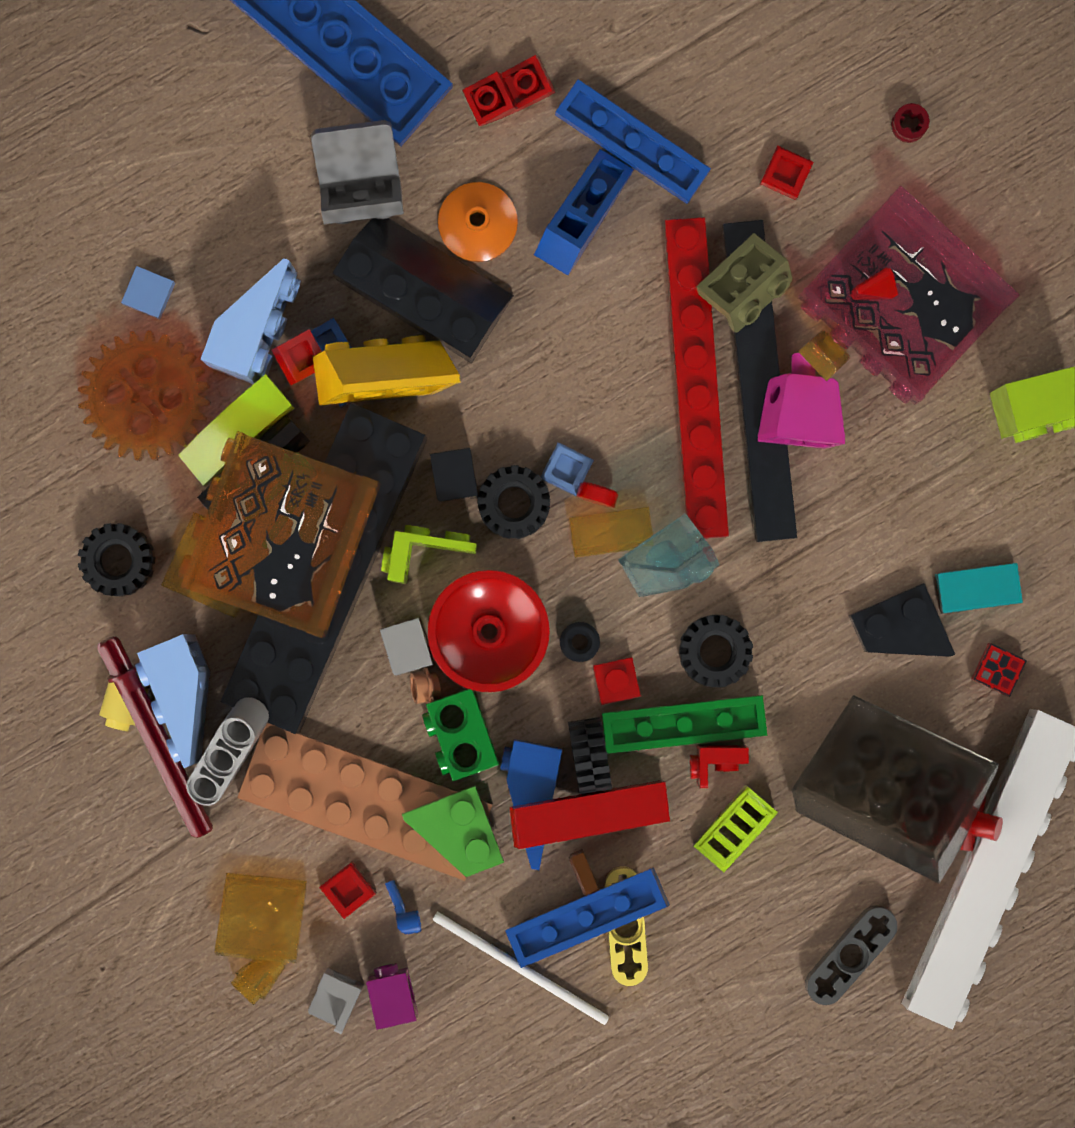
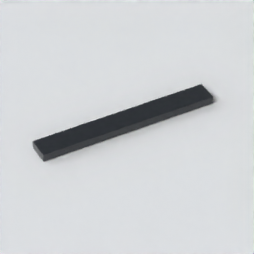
(756, 366)

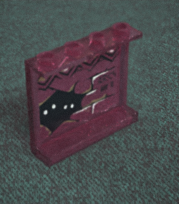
(941, 303)

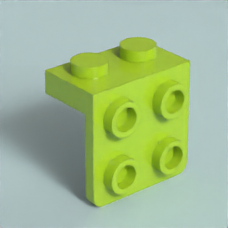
(397, 559)

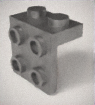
(357, 172)

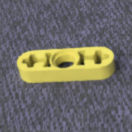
(618, 957)

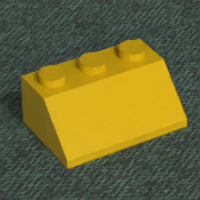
(382, 370)

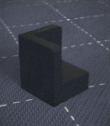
(454, 475)

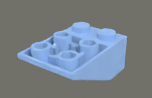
(247, 328)
(180, 686)

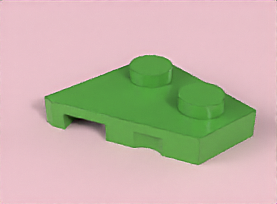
(458, 831)

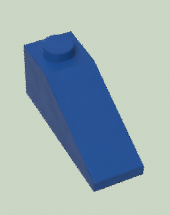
(583, 212)
(531, 779)

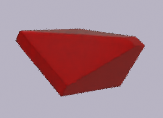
(878, 286)

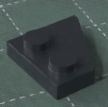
(903, 626)

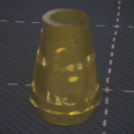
(257, 978)

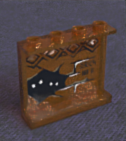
(278, 534)

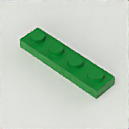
(684, 724)

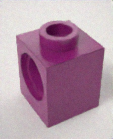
(391, 996)

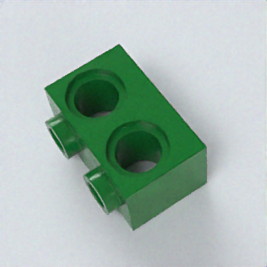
(471, 731)

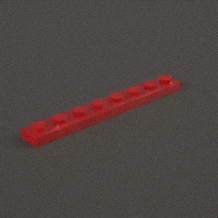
(696, 377)

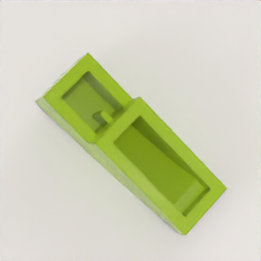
(250, 413)

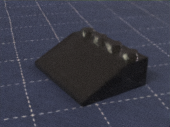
(894, 788)

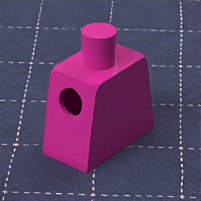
(802, 409)

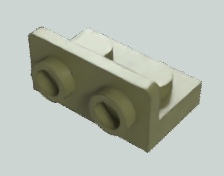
(746, 282)

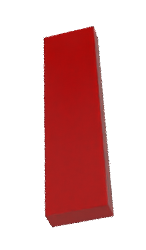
(589, 814)

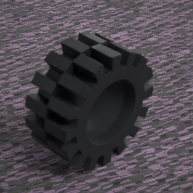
(514, 477)
(92, 554)
(740, 651)
(590, 755)

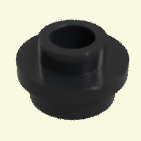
(592, 638)

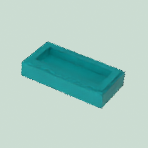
(979, 588)

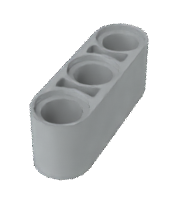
(227, 751)

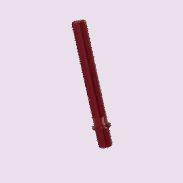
(130, 688)

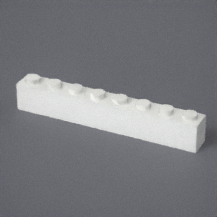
(991, 871)

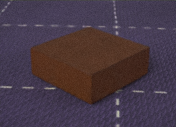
(583, 872)

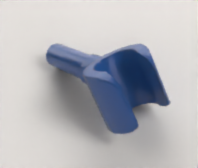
(406, 921)

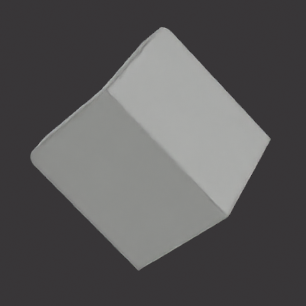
(407, 646)
(335, 999)

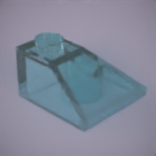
(670, 559)

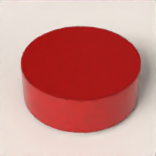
(597, 494)

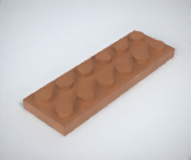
(343, 794)

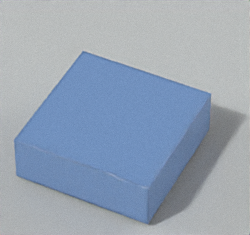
(148, 292)
(566, 469)

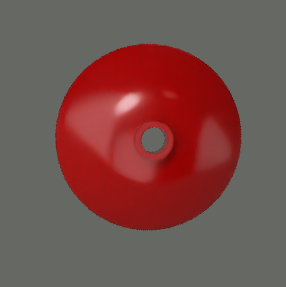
(482, 600)

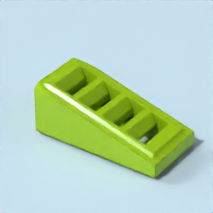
(756, 827)

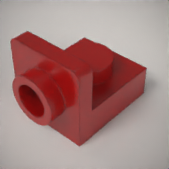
(723, 756)

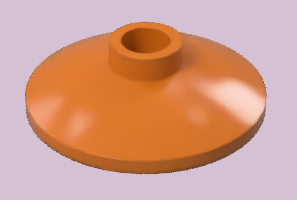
(482, 241)

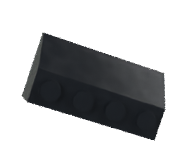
(423, 286)

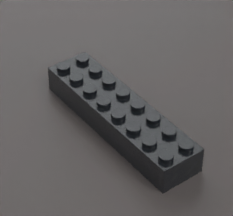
(285, 663)

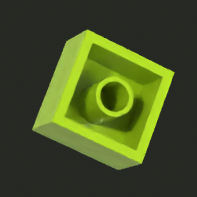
(1035, 403)

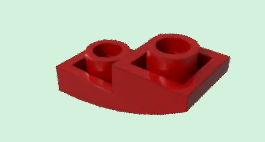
(508, 91)

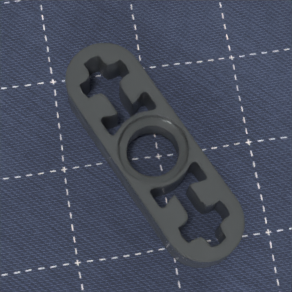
(822, 970)

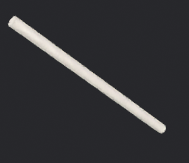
(525, 971)

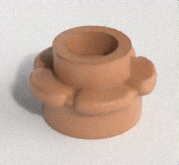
(424, 686)

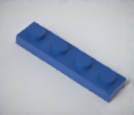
(632, 141)
(587, 917)

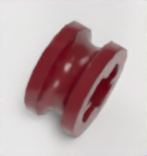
(906, 134)

